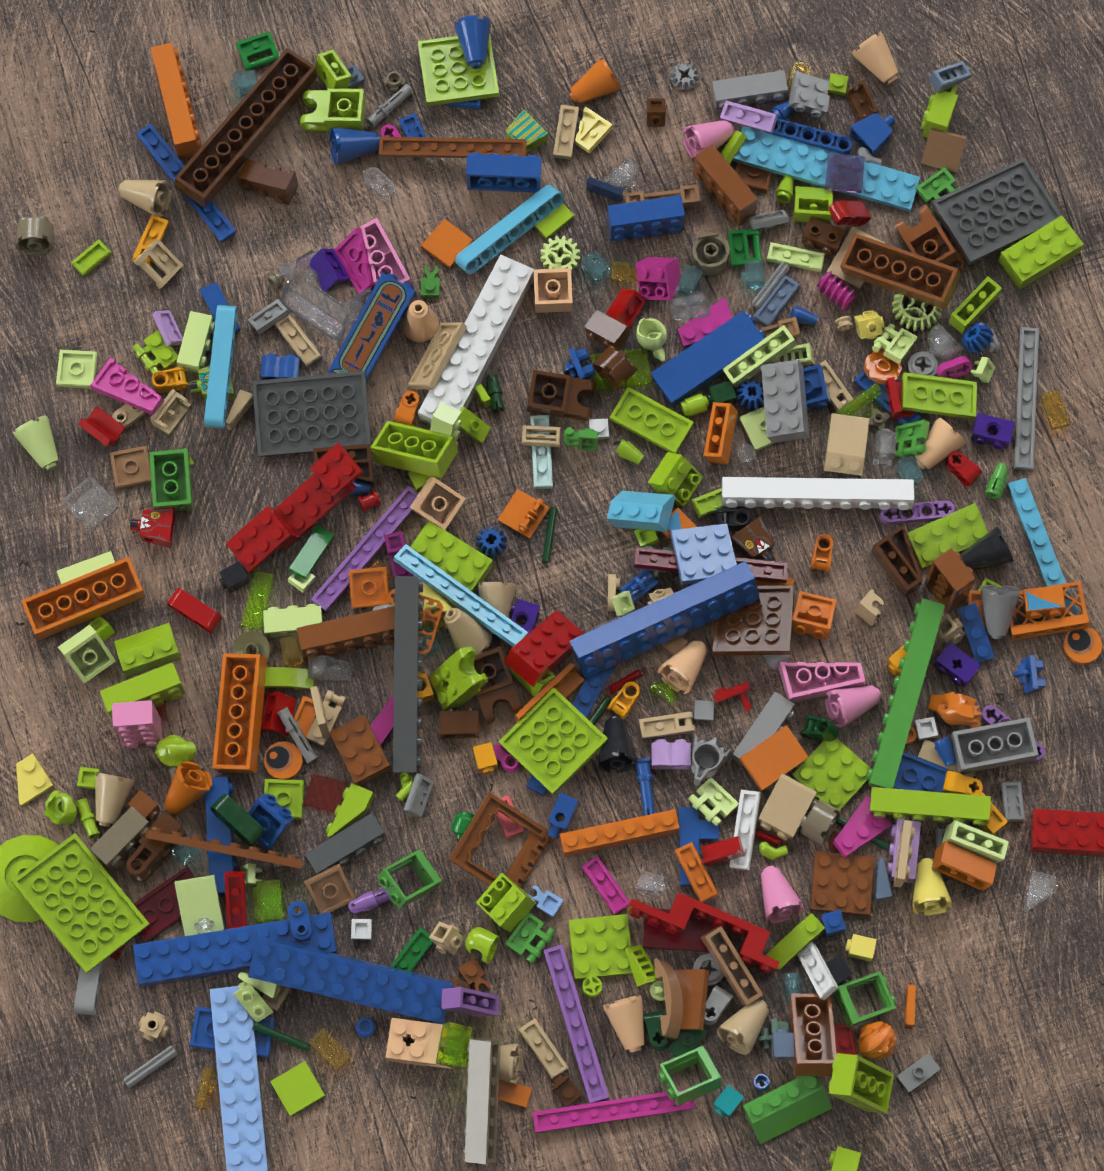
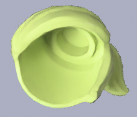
(652, 336)

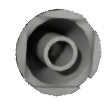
(998, 608)

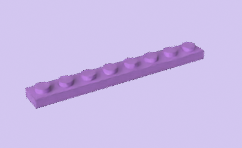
(365, 550)
(576, 1024)

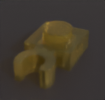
(622, 272)

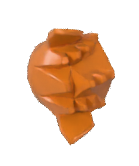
(960, 709)

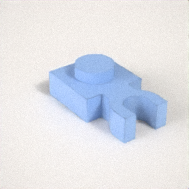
(547, 902)

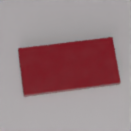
(161, 906)
(686, 941)

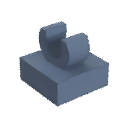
(356, 76)

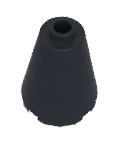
(987, 552)
(618, 749)

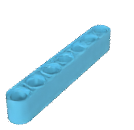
(509, 229)
(220, 366)

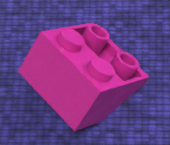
(658, 278)

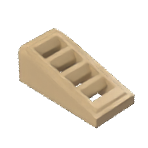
(240, 406)

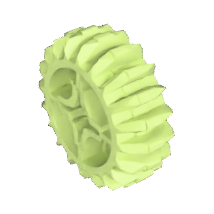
(905, 315)

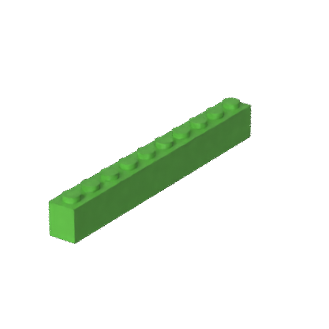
(906, 694)

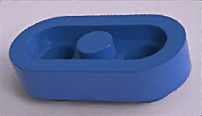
(300, 920)

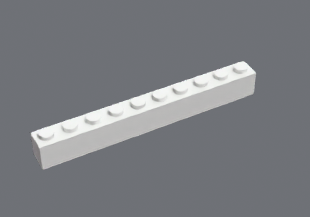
(817, 492)

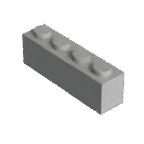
(750, 89)
(767, 723)

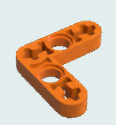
(427, 616)

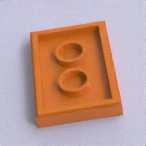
(773, 757)

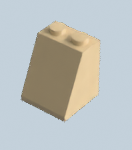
(786, 807)

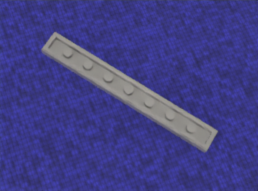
(1026, 399)

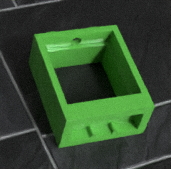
(423, 870)
(847, 1007)
(682, 1062)

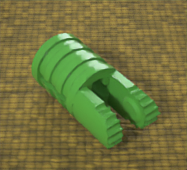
(997, 482)

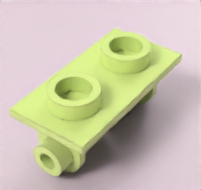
(252, 1001)

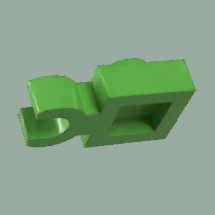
(430, 286)

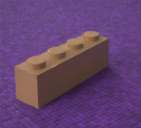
(731, 966)

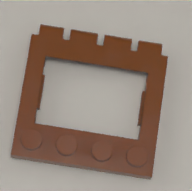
(479, 826)

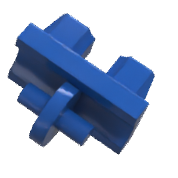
(578, 357)
(640, 585)
(1027, 674)

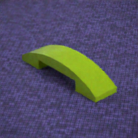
(288, 678)

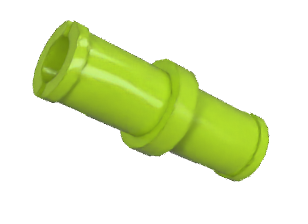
(87, 818)

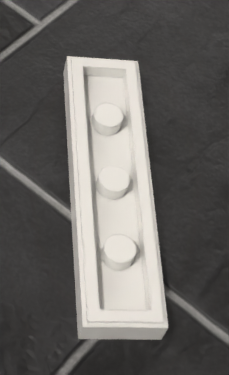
(746, 827)

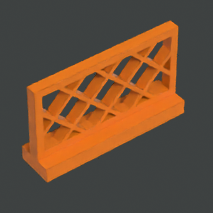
(1052, 626)

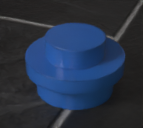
(365, 1027)

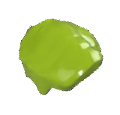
(175, 750)
(60, 808)

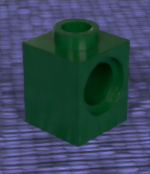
(722, 393)

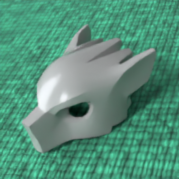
(707, 758)

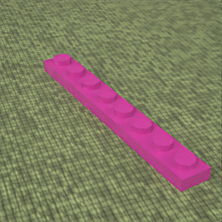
(607, 1111)

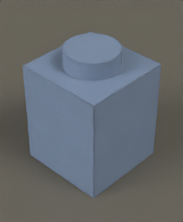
(782, 1045)

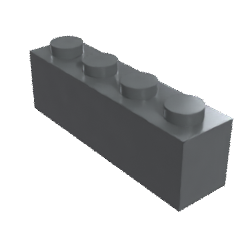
(346, 844)

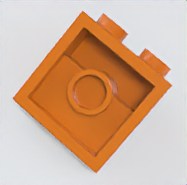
(813, 615)

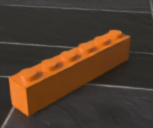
(619, 833)

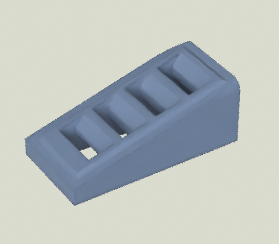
(940, 82)
(883, 888)

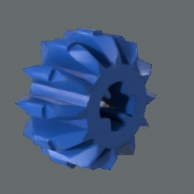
(977, 338)
(750, 401)
(498, 539)

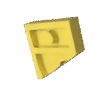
(592, 130)
(31, 780)

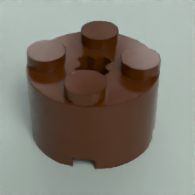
(614, 367)

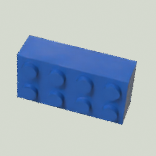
(504, 172)
(645, 218)

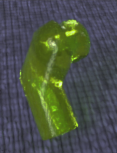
(664, 690)

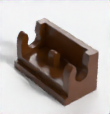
(861, 101)

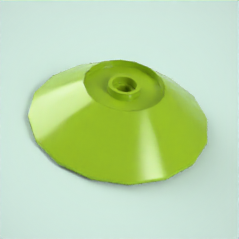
(15, 858)

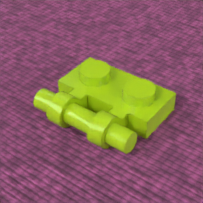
(156, 345)

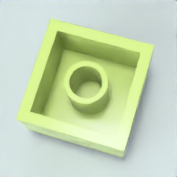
(86, 654)

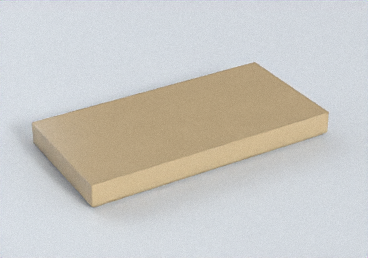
(437, 356)

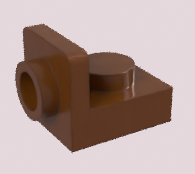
(655, 112)
(566, 1090)

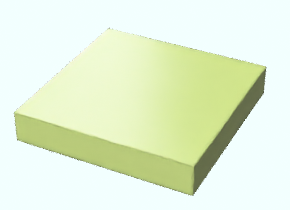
(76, 369)

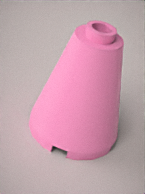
(703, 135)
(850, 703)
(779, 896)

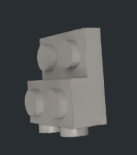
(809, 94)

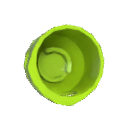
(483, 941)

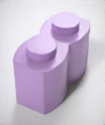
(670, 755)

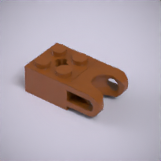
(927, 236)

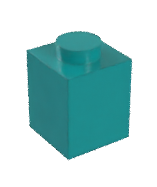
(727, 1102)

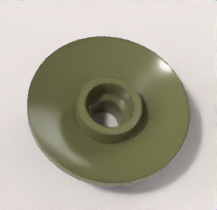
(251, 639)

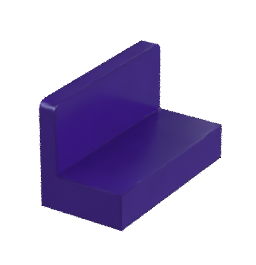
(328, 269)

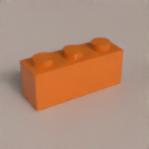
(720, 433)
(964, 866)

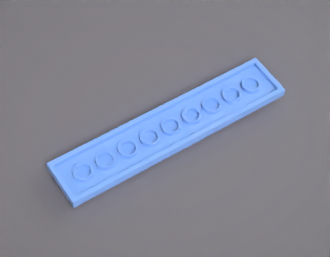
(238, 1083)

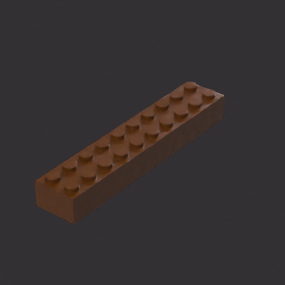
(245, 127)

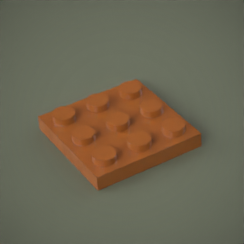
(842, 883)

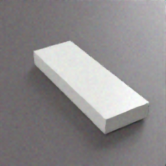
(817, 971)

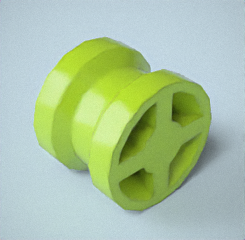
(591, 984)

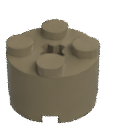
(34, 235)
(719, 250)
(820, 821)

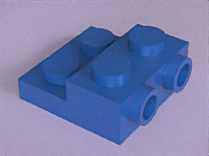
(816, 388)
(272, 818)

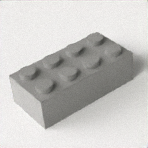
(785, 401)
(994, 745)

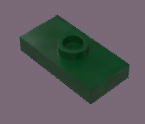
(686, 1041)

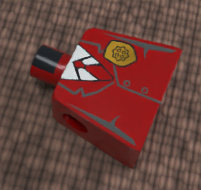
(156, 526)

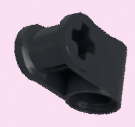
(730, 518)

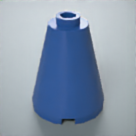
(474, 39)
(351, 144)

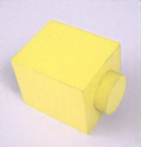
(861, 947)

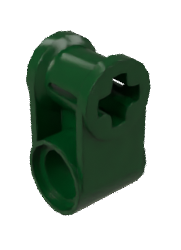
(819, 729)
(653, 1027)

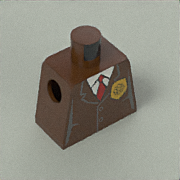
(754, 541)

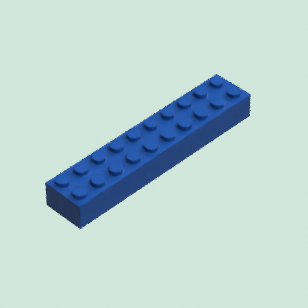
(665, 619)
(220, 950)
(348, 979)

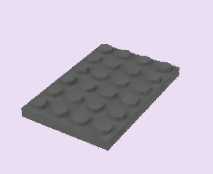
(996, 210)
(311, 413)

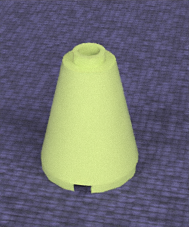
(38, 441)

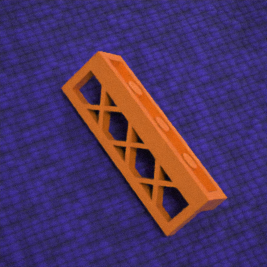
(565, 683)

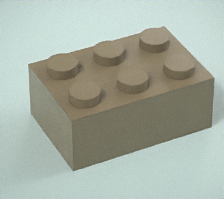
(121, 840)

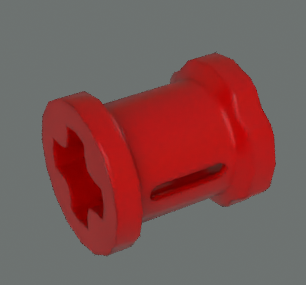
(369, 501)

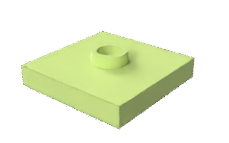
(755, 428)

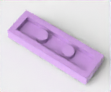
(749, 116)

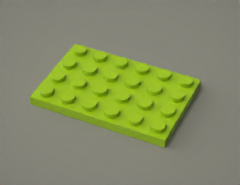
(80, 903)

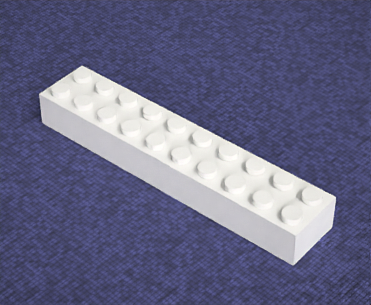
(481, 338)

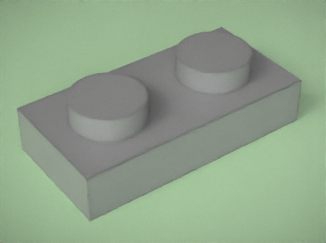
(268, 316)

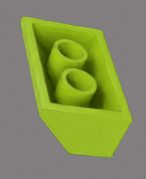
(147, 649)

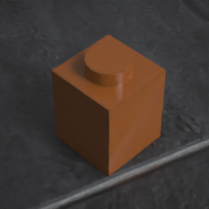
(145, 806)

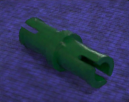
(495, 393)

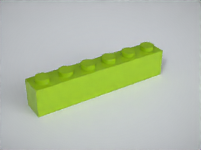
(930, 805)

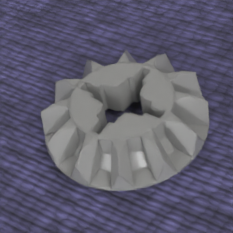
(686, 83)
(929, 360)
(702, 962)

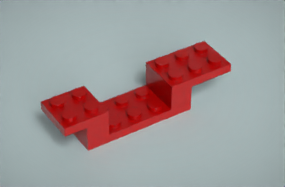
(299, 512)
(679, 914)

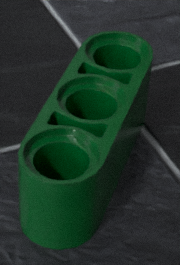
(237, 820)

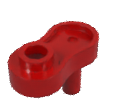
(723, 693)

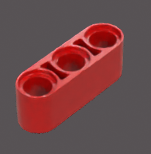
(849, 213)
(194, 610)

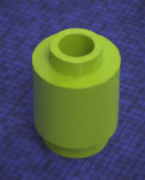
(694, 405)

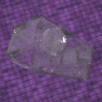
(650, 885)

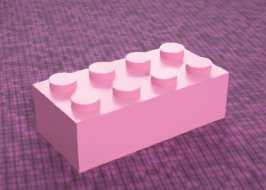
(137, 723)

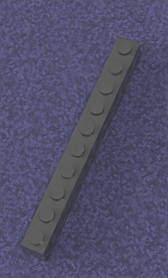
(407, 674)

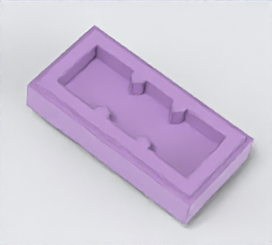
(168, 328)

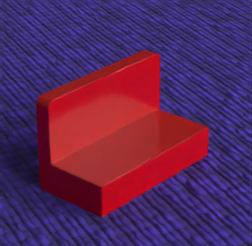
(626, 307)
(893, 392)
(102, 427)
(273, 704)
(722, 851)

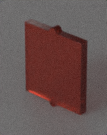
(324, 793)

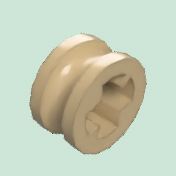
(844, 323)

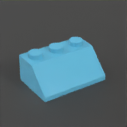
(641, 510)

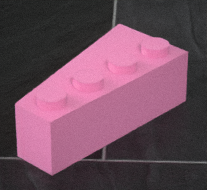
(381, 253)
(812, 680)

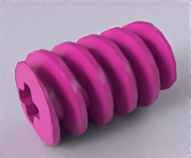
(836, 291)

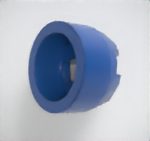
(766, 1082)

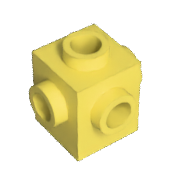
(869, 325)

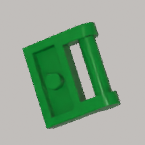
(257, 46)
(739, 246)

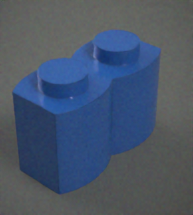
(279, 367)

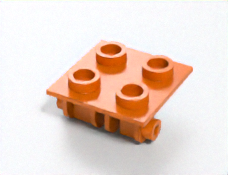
(523, 513)

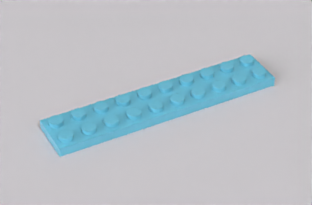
(809, 165)

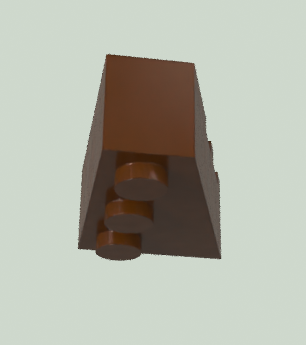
(268, 182)
(361, 455)
(898, 560)

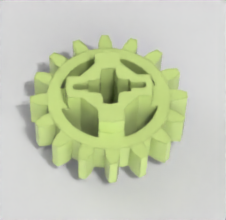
(555, 248)

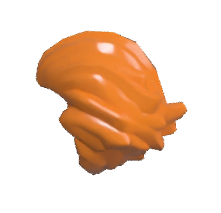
(876, 1040)

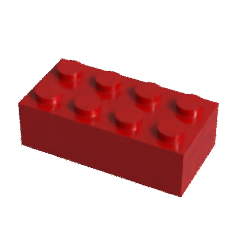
(543, 648)
(1067, 832)

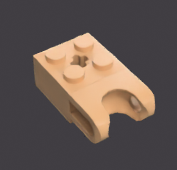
(425, 1045)

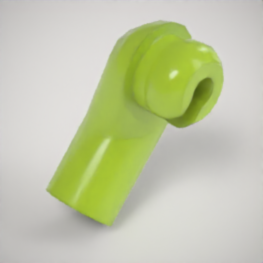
(406, 781)
(772, 853)

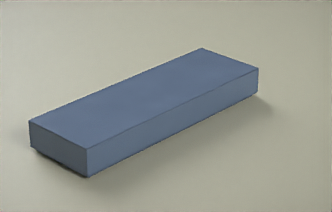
(776, 301)

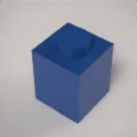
(833, 923)

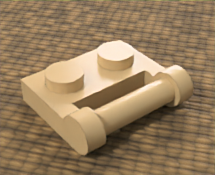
(162, 259)

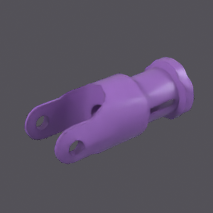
(369, 901)

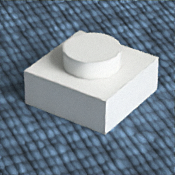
(601, 426)
(926, 728)
(361, 929)

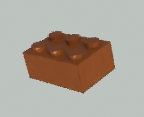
(361, 750)

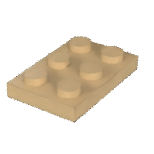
(904, 853)

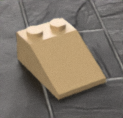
(846, 444)

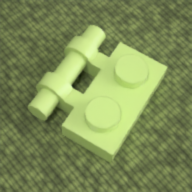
(898, 347)
(717, 797)

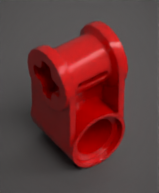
(964, 469)

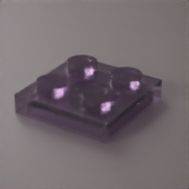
(844, 173)

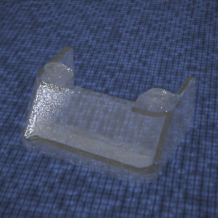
(316, 306)

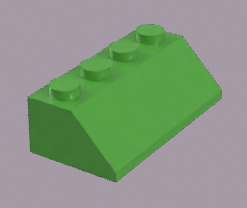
(787, 1107)

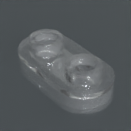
(380, 183)

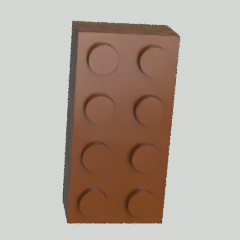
(724, 185)
(950, 580)
(813, 1034)

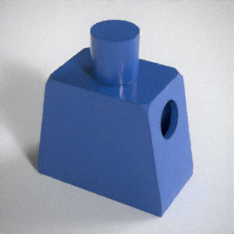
(873, 132)
(564, 806)

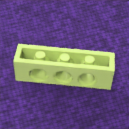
(761, 354)

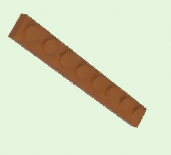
(448, 147)
(215, 846)

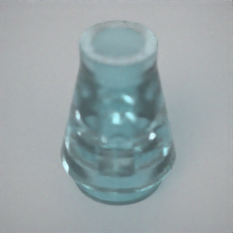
(792, 983)

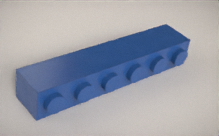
(217, 830)

